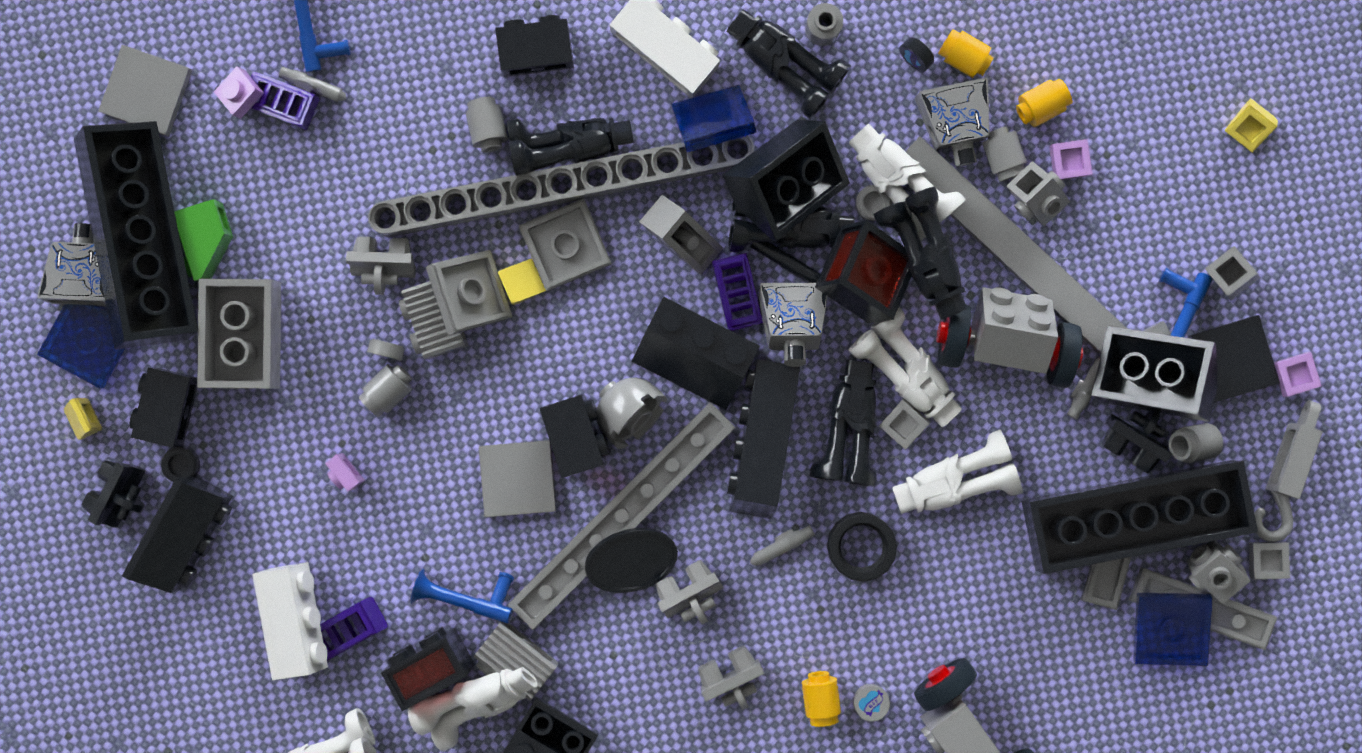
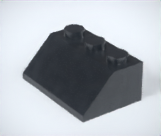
(787, 177)
(695, 353)
(1157, 373)
(179, 535)

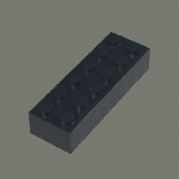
(135, 234)
(1139, 516)

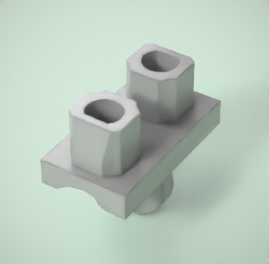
(381, 267)
(676, 600)
(745, 670)

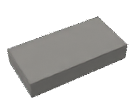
(1106, 583)

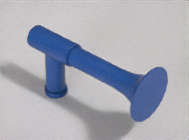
(310, 50)
(1196, 293)
(491, 609)

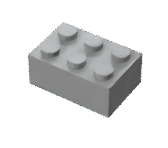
(239, 333)

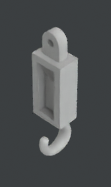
(1291, 469)

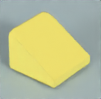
(1252, 125)
(521, 281)
(82, 417)

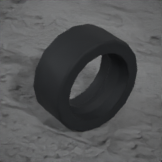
(888, 551)

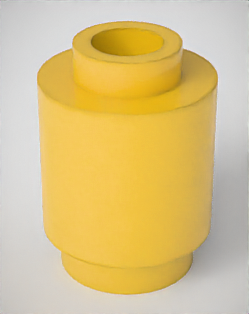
(966, 53)
(1043, 102)
(821, 699)

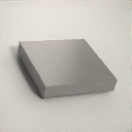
(145, 89)
(565, 245)
(469, 292)
(517, 478)

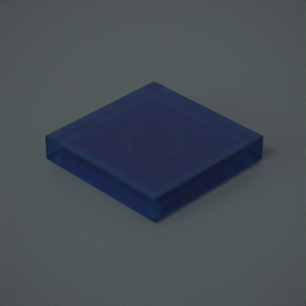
(713, 118)
(82, 343)
(1172, 629)

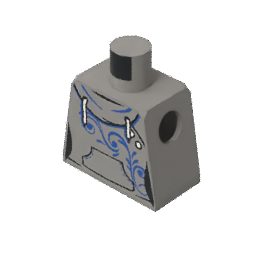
(956, 117)
(73, 271)
(792, 318)

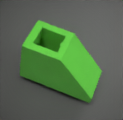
(204, 237)

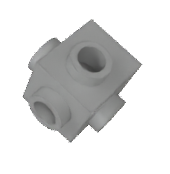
(1038, 194)
(1217, 570)

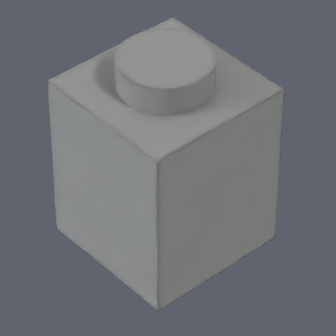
(1232, 273)

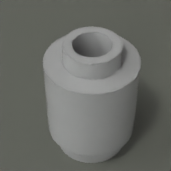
(816, 32)
(486, 124)
(1004, 153)
(386, 389)
(1196, 443)

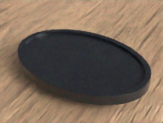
(631, 560)

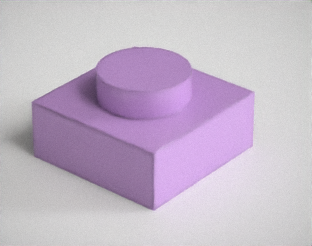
(238, 92)
(1071, 159)
(1297, 374)
(343, 473)

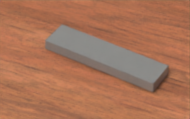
(1228, 619)

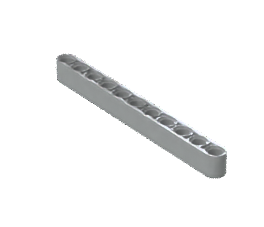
(543, 180)

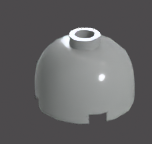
(628, 409)

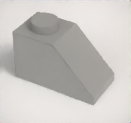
(681, 234)

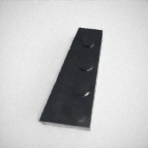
(764, 440)

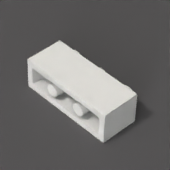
(666, 45)
(290, 621)

